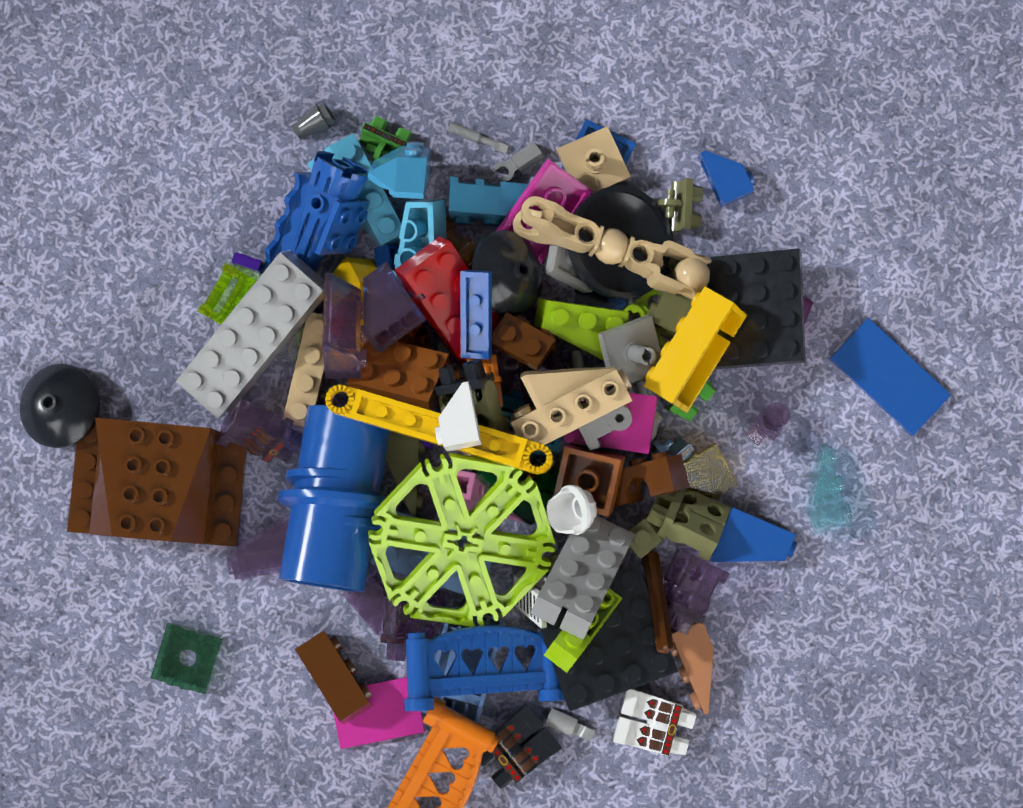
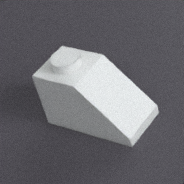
(459, 421)

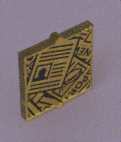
(709, 472)

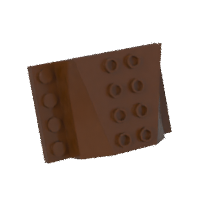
(157, 483)

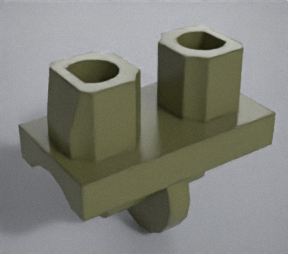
(679, 205)

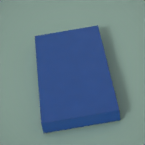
(890, 377)

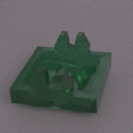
(168, 664)

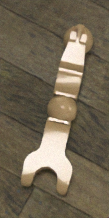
(612, 246)

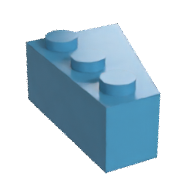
(482, 201)

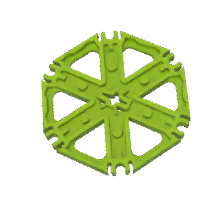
(468, 560)

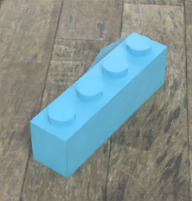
(382, 221)
(421, 224)

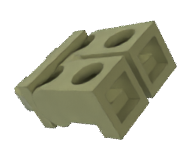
(690, 520)

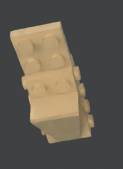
(561, 392)

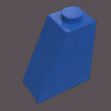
(752, 540)

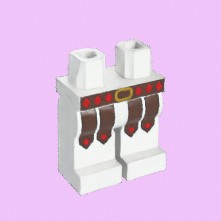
(661, 725)

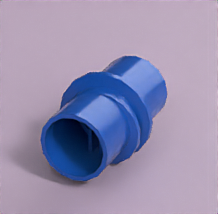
(333, 501)

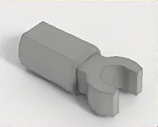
(520, 161)
(568, 724)

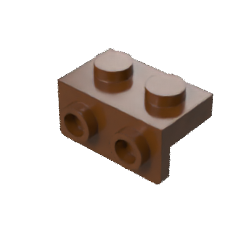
(523, 341)

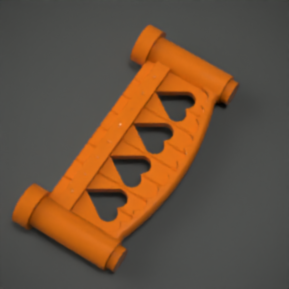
(448, 731)

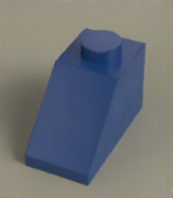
(727, 178)

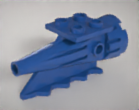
(321, 211)

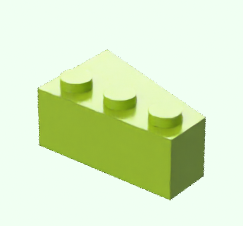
(578, 323)

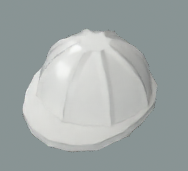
(571, 510)

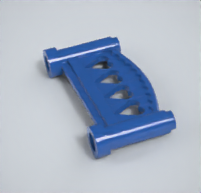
(428, 681)

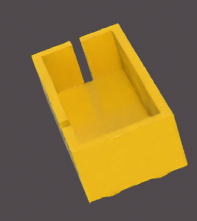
(694, 349)

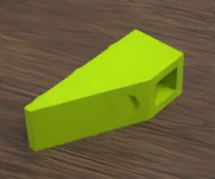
(568, 648)

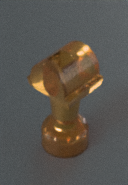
(464, 247)

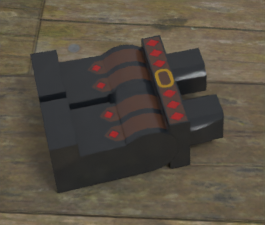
(518, 757)

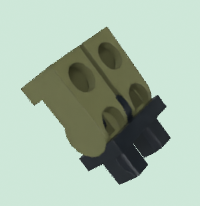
(483, 392)

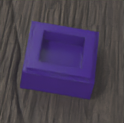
(248, 263)

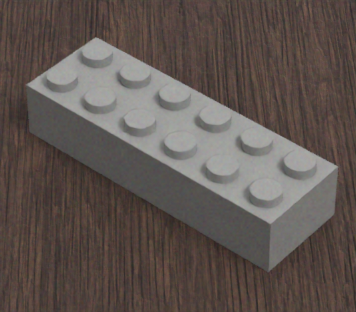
(253, 334)

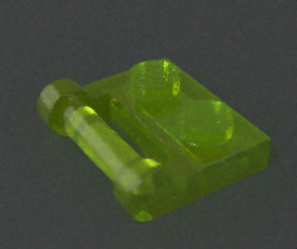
(240, 290)

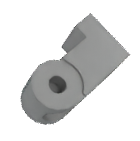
(615, 420)

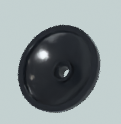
(513, 268)
(73, 408)

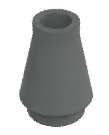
(314, 121)

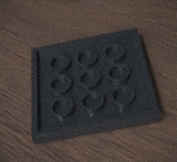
(771, 295)
(621, 651)

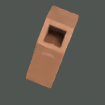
(696, 659)

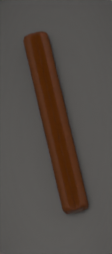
(658, 603)

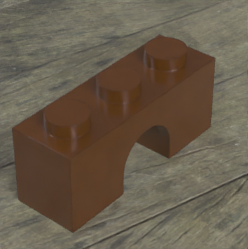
(662, 475)

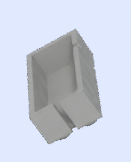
(582, 576)

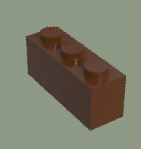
(335, 676)

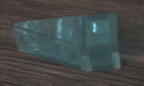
(825, 501)

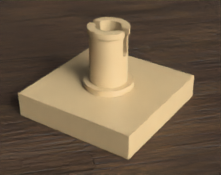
(594, 160)

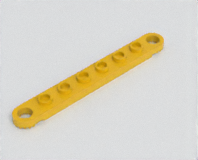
(421, 424)

